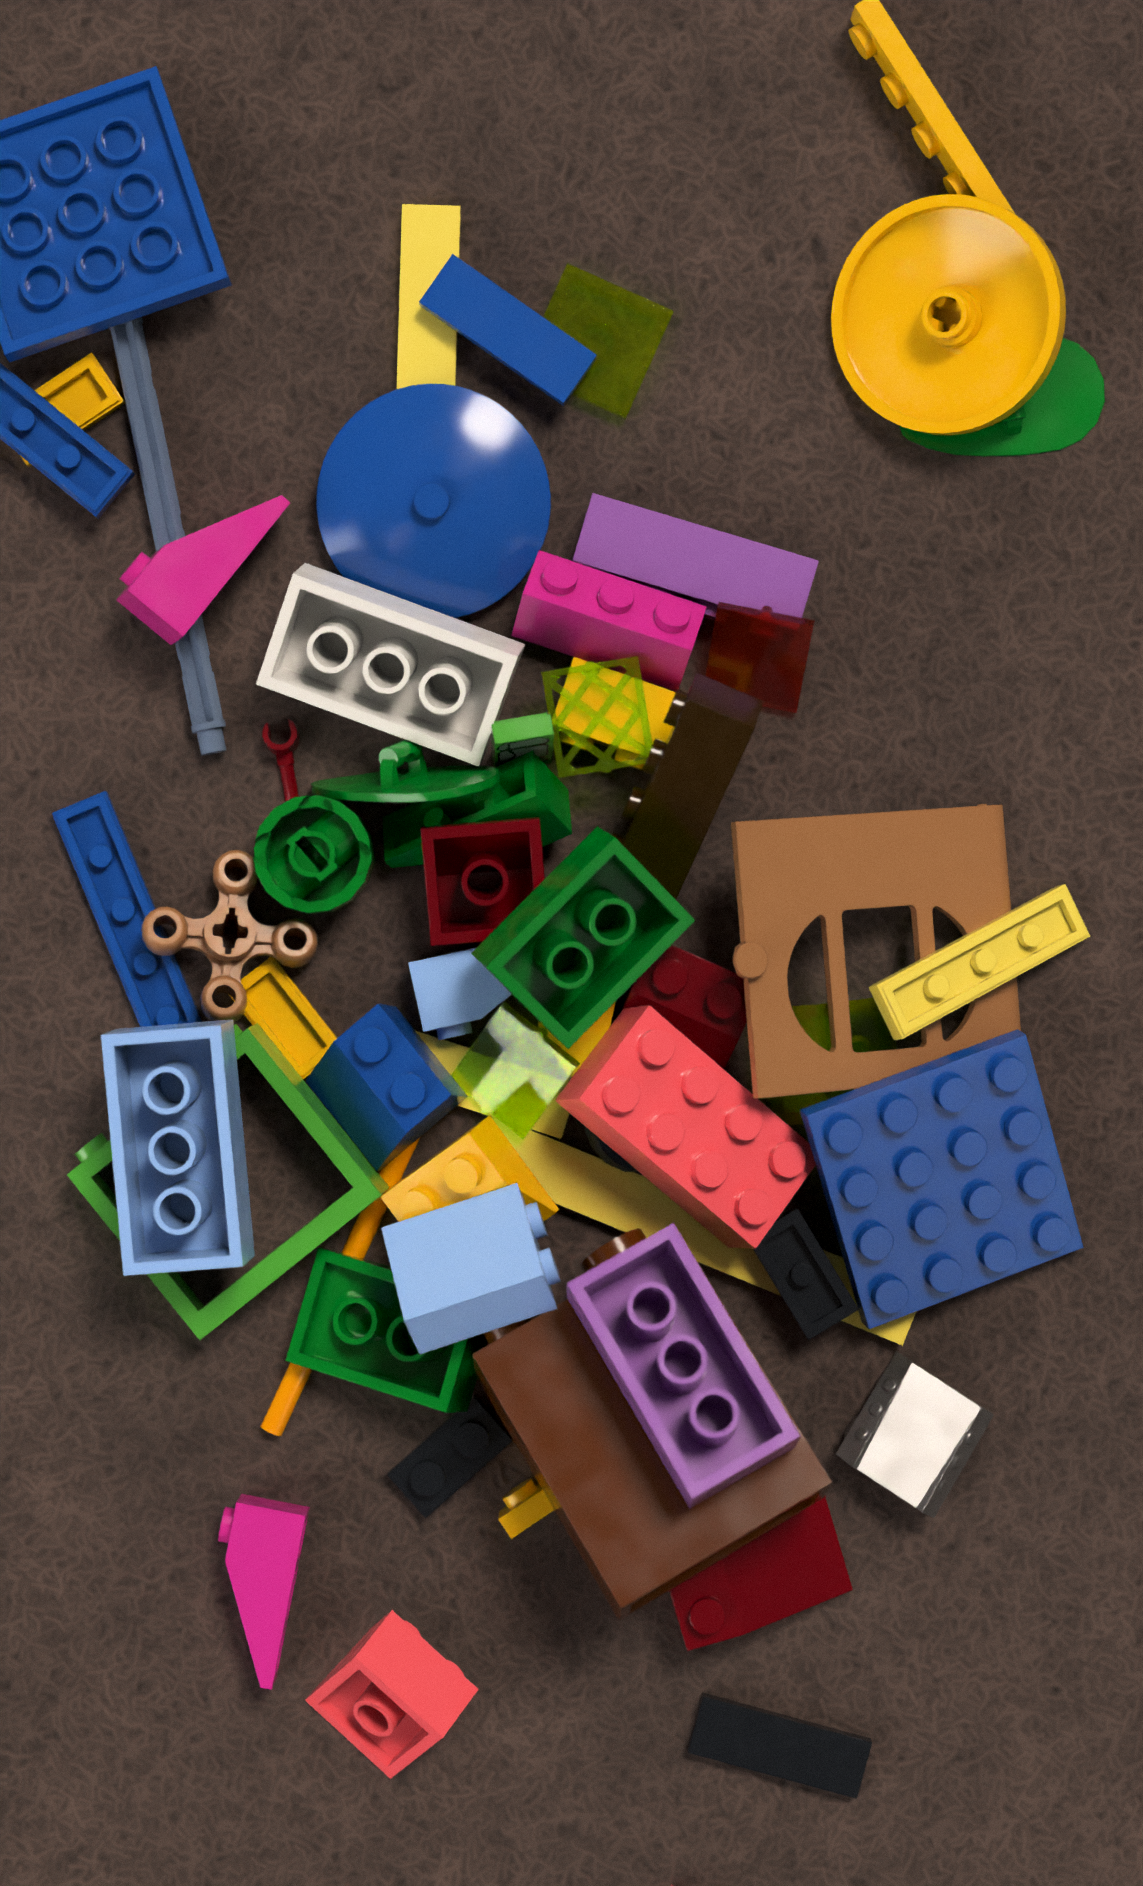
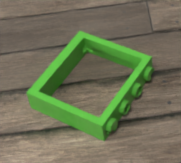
(326, 1131)

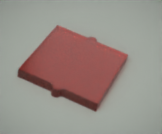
(760, 653)

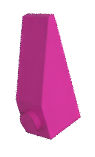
(187, 574)
(262, 1567)

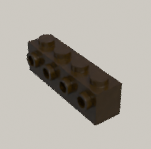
(687, 778)

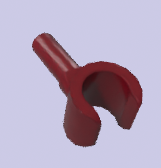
(285, 758)

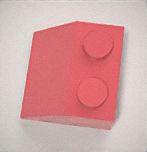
(393, 1695)

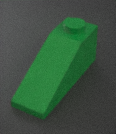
(524, 791)

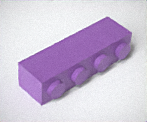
(692, 559)

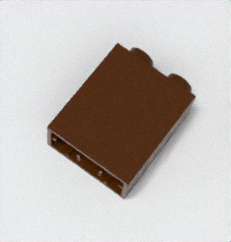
(607, 1472)

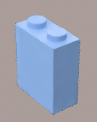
(471, 1267)

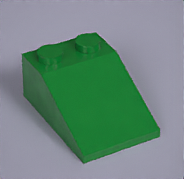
(358, 1334)

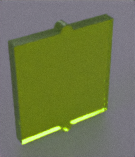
(514, 1070)

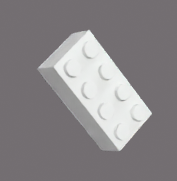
(389, 663)

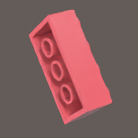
(688, 1127)

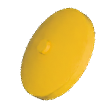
(948, 314)

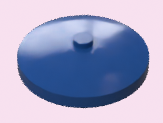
(434, 498)

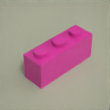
(607, 619)

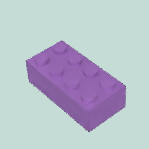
(682, 1365)

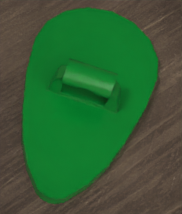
(1049, 421)
(408, 785)

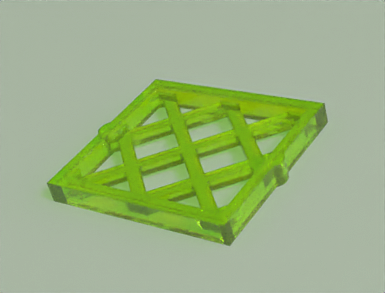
(590, 671)

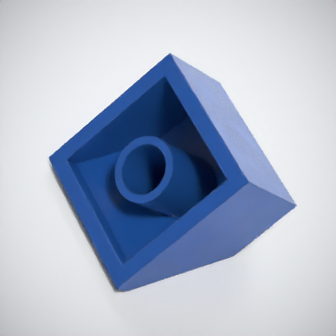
(384, 1084)

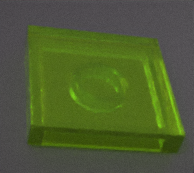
(616, 327)

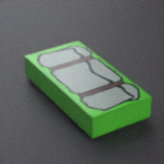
(520, 736)

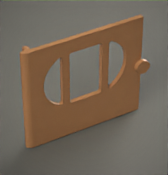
(838, 863)

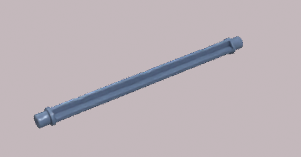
(166, 522)

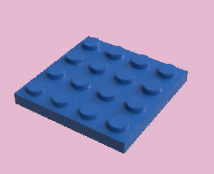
(98, 216)
(942, 1178)

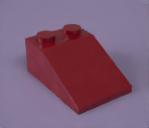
(764, 1580)

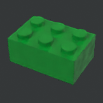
(583, 936)

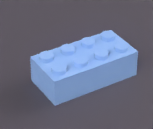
(178, 1147)

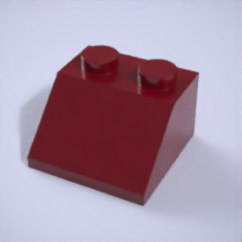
(478, 875)
(696, 999)

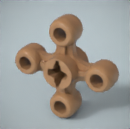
(253, 937)

